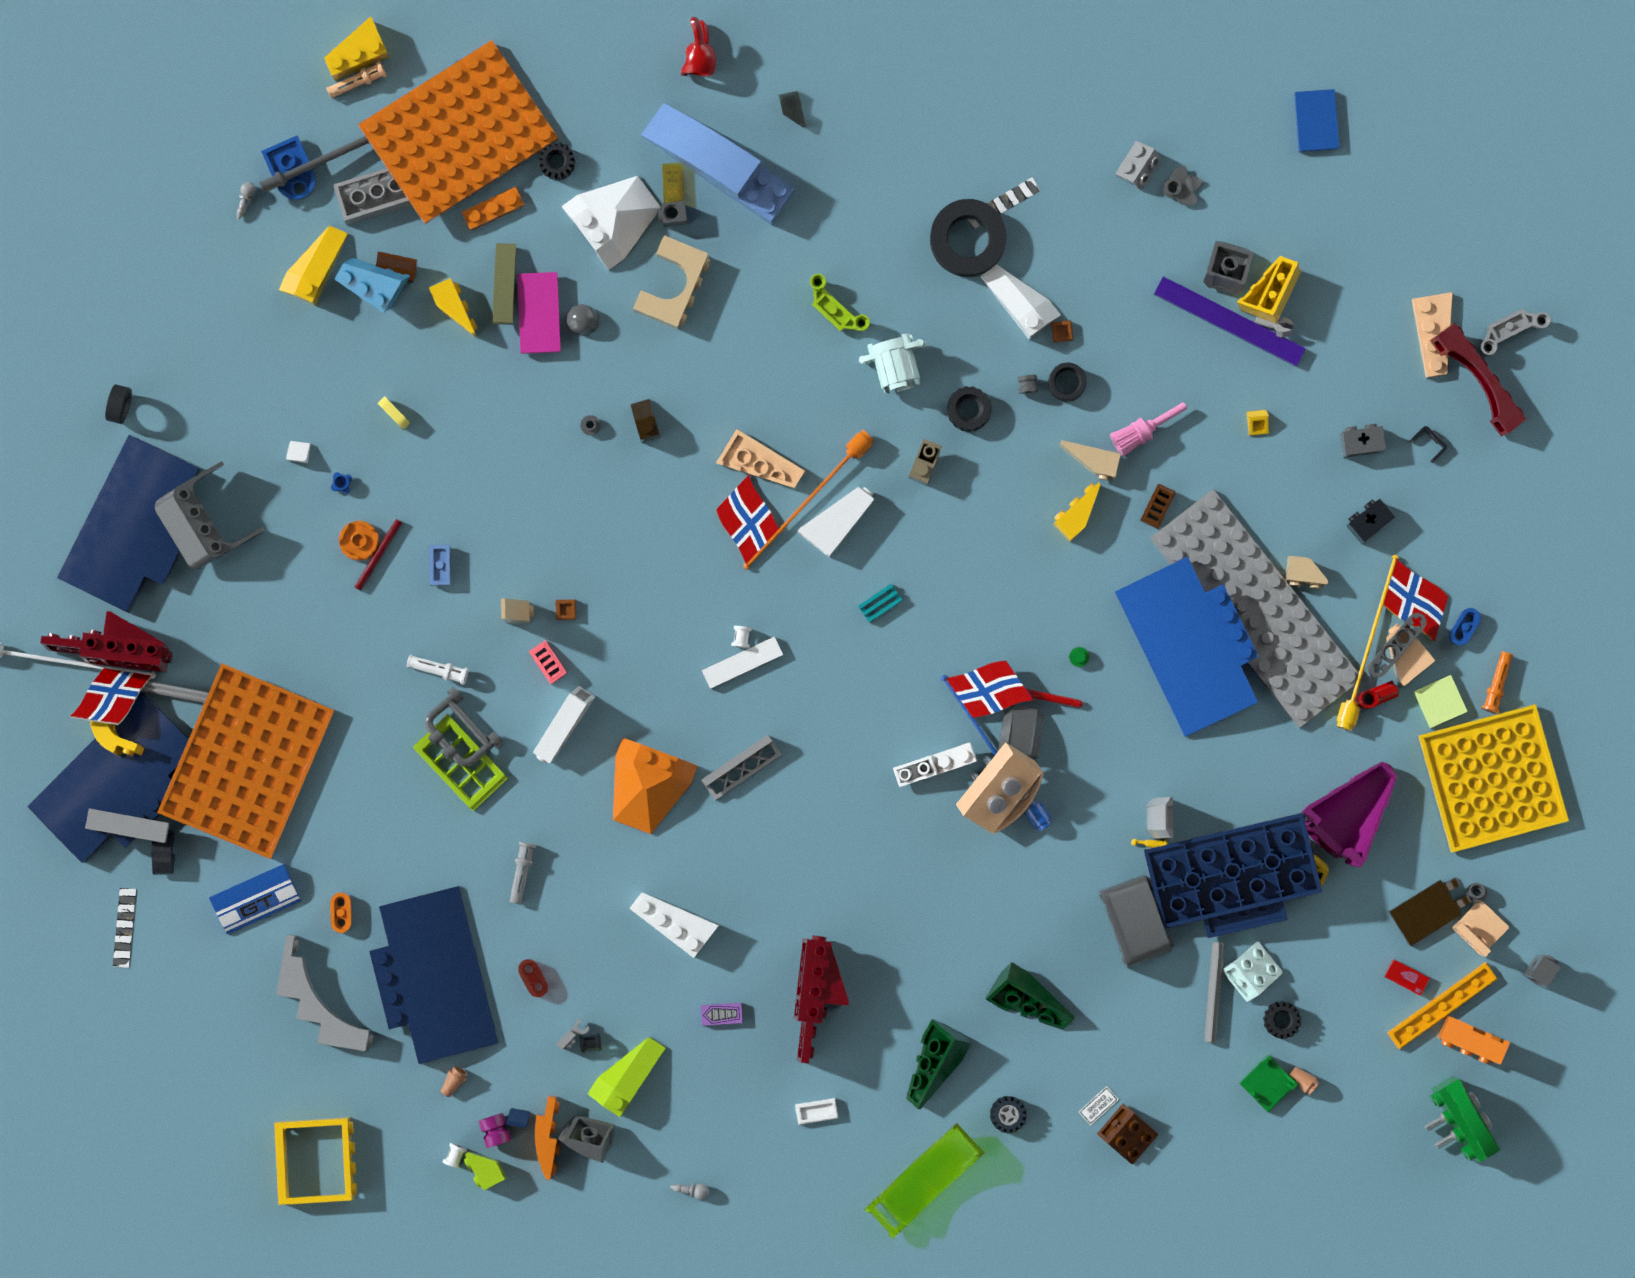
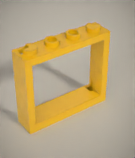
(282, 1162)

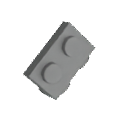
(1139, 165)

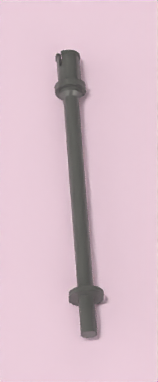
(280, 179)

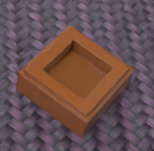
(1062, 331)
(566, 609)

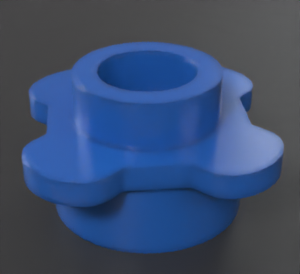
(336, 482)

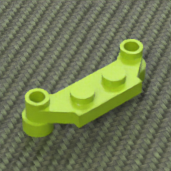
(833, 310)

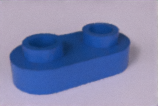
(1464, 627)

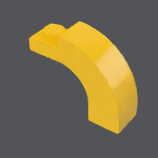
(108, 738)

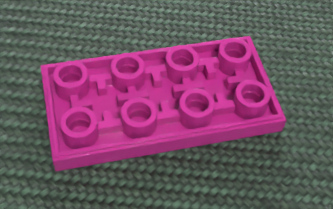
(539, 313)

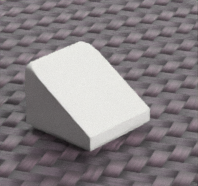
(298, 452)

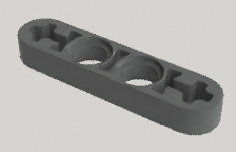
(1397, 645)

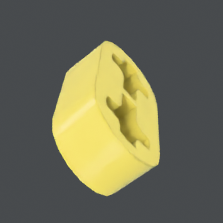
(393, 412)

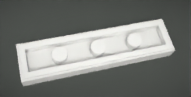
(742, 662)

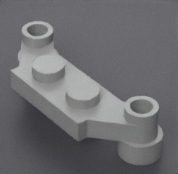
(1511, 326)

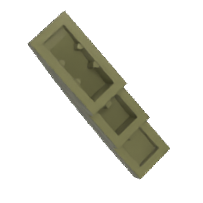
(504, 284)

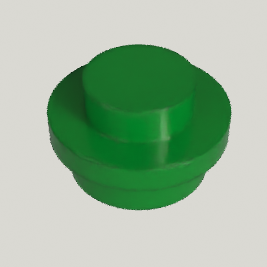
(1079, 657)

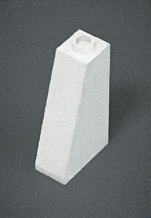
(836, 522)
(563, 724)

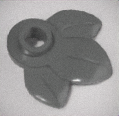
(1184, 184)

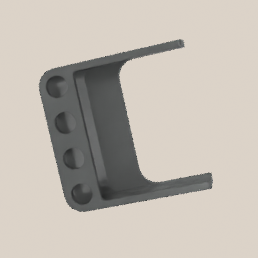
(191, 525)

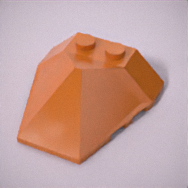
(647, 784)

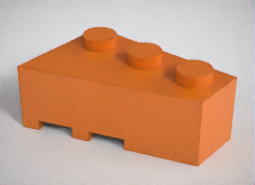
(1472, 1041)

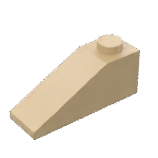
(1097, 461)
(516, 611)

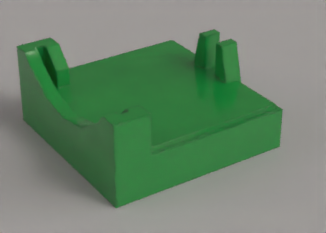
(1268, 1083)

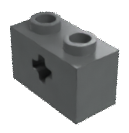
(1374, 444)
(1542, 970)

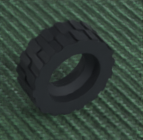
(973, 394)

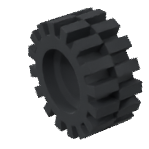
(561, 172)
(1269, 1020)

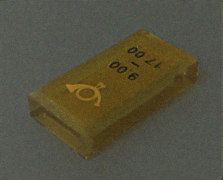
(672, 182)

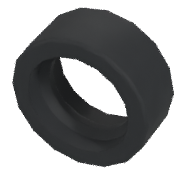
(1064, 367)
(118, 404)

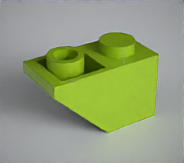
(486, 1169)

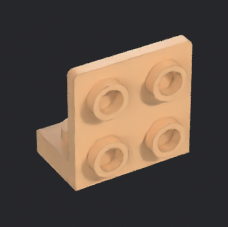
(1480, 928)

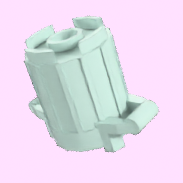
(895, 362)

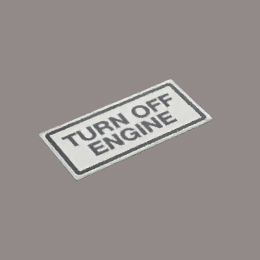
(1098, 1105)

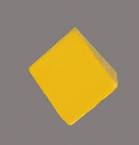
(1258, 422)

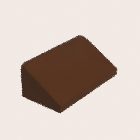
(398, 264)

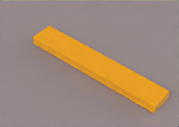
(1442, 1005)

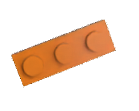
(493, 208)

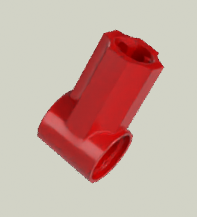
(1378, 695)

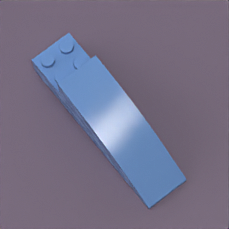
(719, 162)

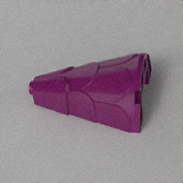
(1351, 814)

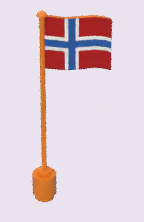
(751, 521)

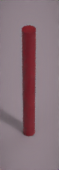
(378, 554)

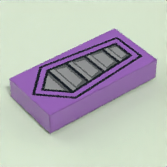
(721, 1014)

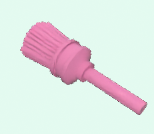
(1141, 431)

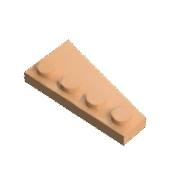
(1432, 317)
(756, 459)

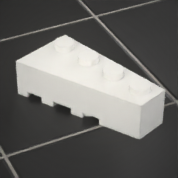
(678, 925)

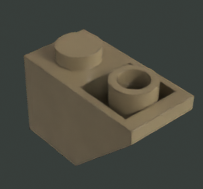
(925, 462)

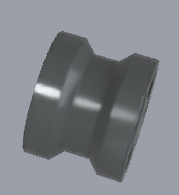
(1027, 384)

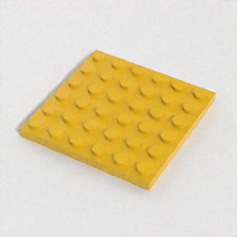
(1493, 778)

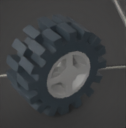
(1008, 1114)

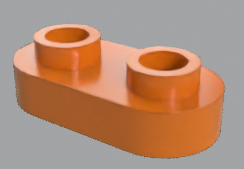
(338, 912)

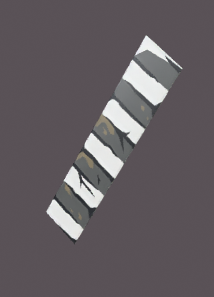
(1011, 198)
(124, 927)

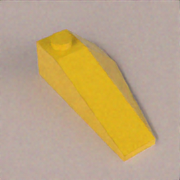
(311, 271)

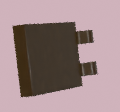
(1428, 911)

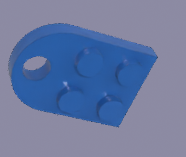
(286, 157)

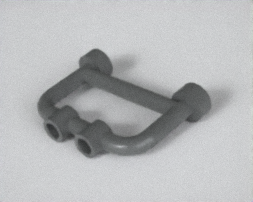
(449, 751)

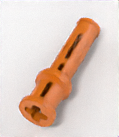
(1496, 691)

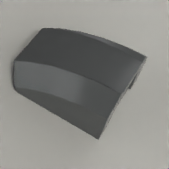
(1228, 268)
(1022, 729)
(588, 1137)

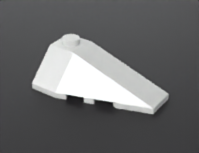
(1025, 305)

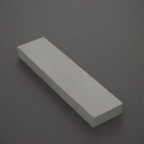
(127, 825)

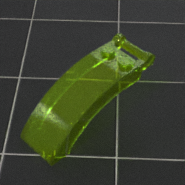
(925, 1179)

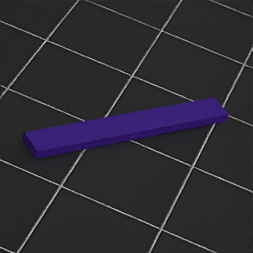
(1229, 321)

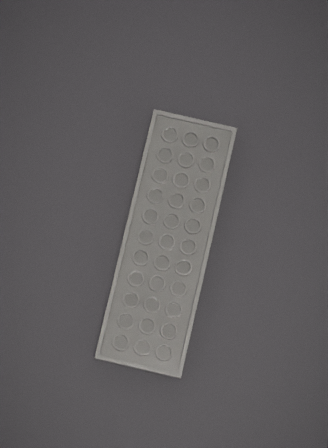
(1294, 651)

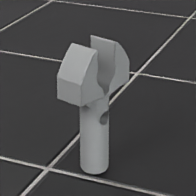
(1282, 327)

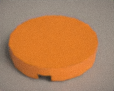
(359, 540)

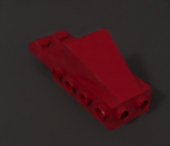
(119, 646)
(826, 988)

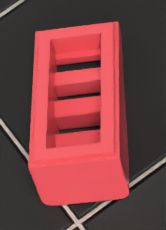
(552, 679)

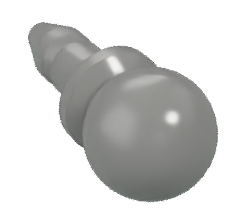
(247, 191)
(700, 1191)

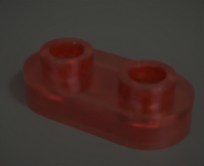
(532, 978)

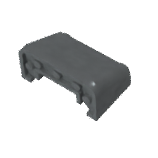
(1136, 921)

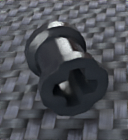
(590, 1043)

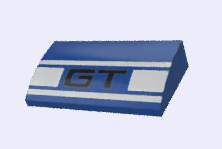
(255, 899)

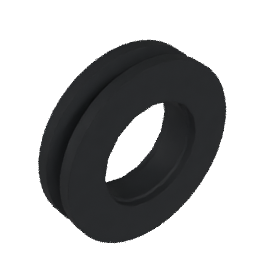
(974, 210)

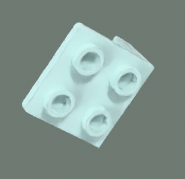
(1252, 972)

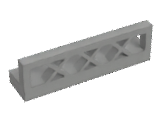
(737, 760)

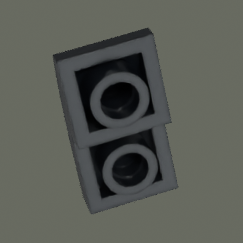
(163, 856)

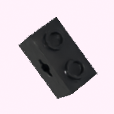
(1381, 516)

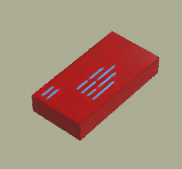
(1406, 977)

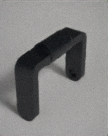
(1435, 437)

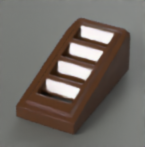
(1171, 493)

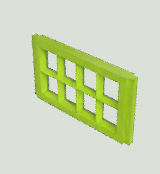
(486, 790)

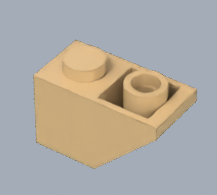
(1304, 571)

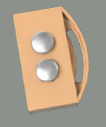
(999, 788)

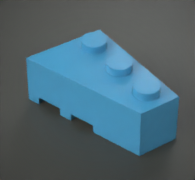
(373, 284)

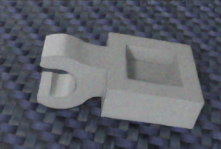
(568, 1039)

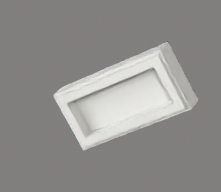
(816, 1111)

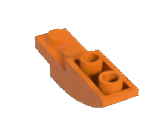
(547, 1146)

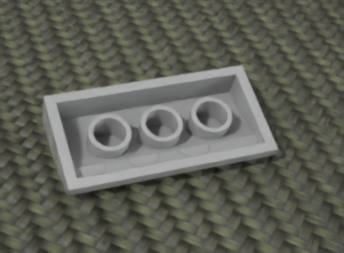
(369, 196)

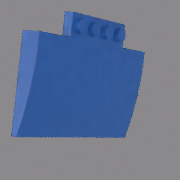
(1191, 644)

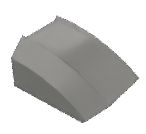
(1160, 817)

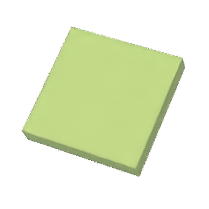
(1440, 701)

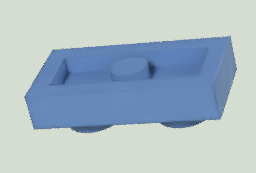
(439, 565)

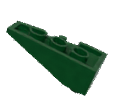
(1023, 993)
(940, 1055)

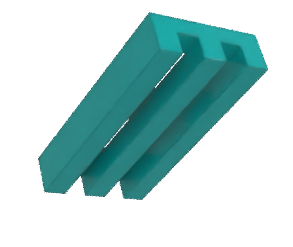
(868, 601)

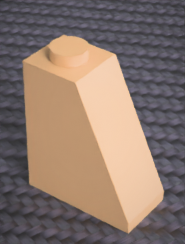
(1412, 661)

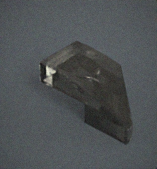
(792, 108)

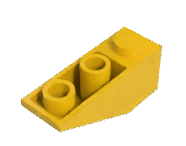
(449, 302)
(1075, 519)

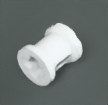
(741, 636)
(454, 1155)

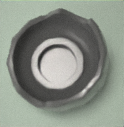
(582, 319)

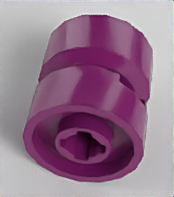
(494, 1130)

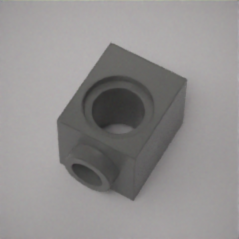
(681, 218)

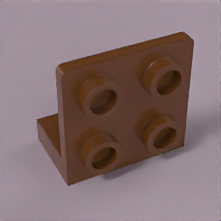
(1127, 1134)

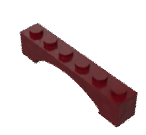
(1504, 412)

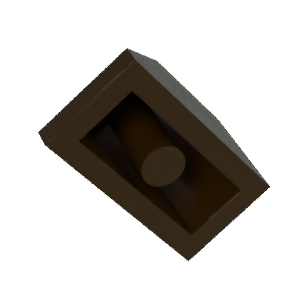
(645, 420)

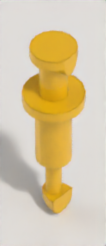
(1150, 843)

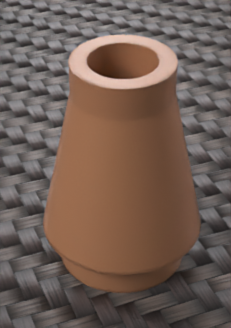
(1304, 1080)
(453, 1081)

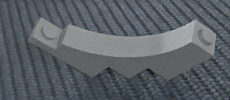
(295, 983)

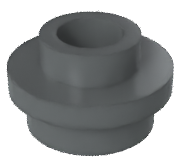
(590, 418)
(1476, 887)

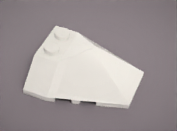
(613, 217)

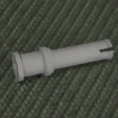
(525, 862)

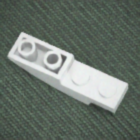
(935, 764)

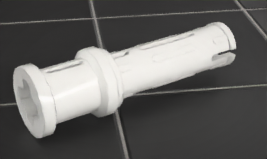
(447, 671)

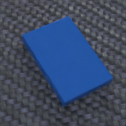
(1316, 120)

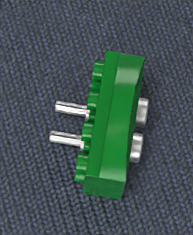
(1469, 1125)

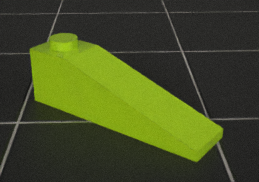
(621, 1081)

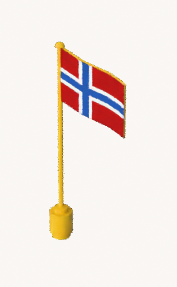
(1403, 596)

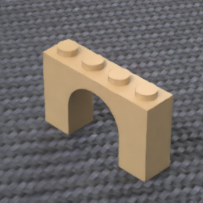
(672, 311)

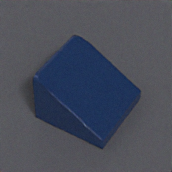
(518, 1118)

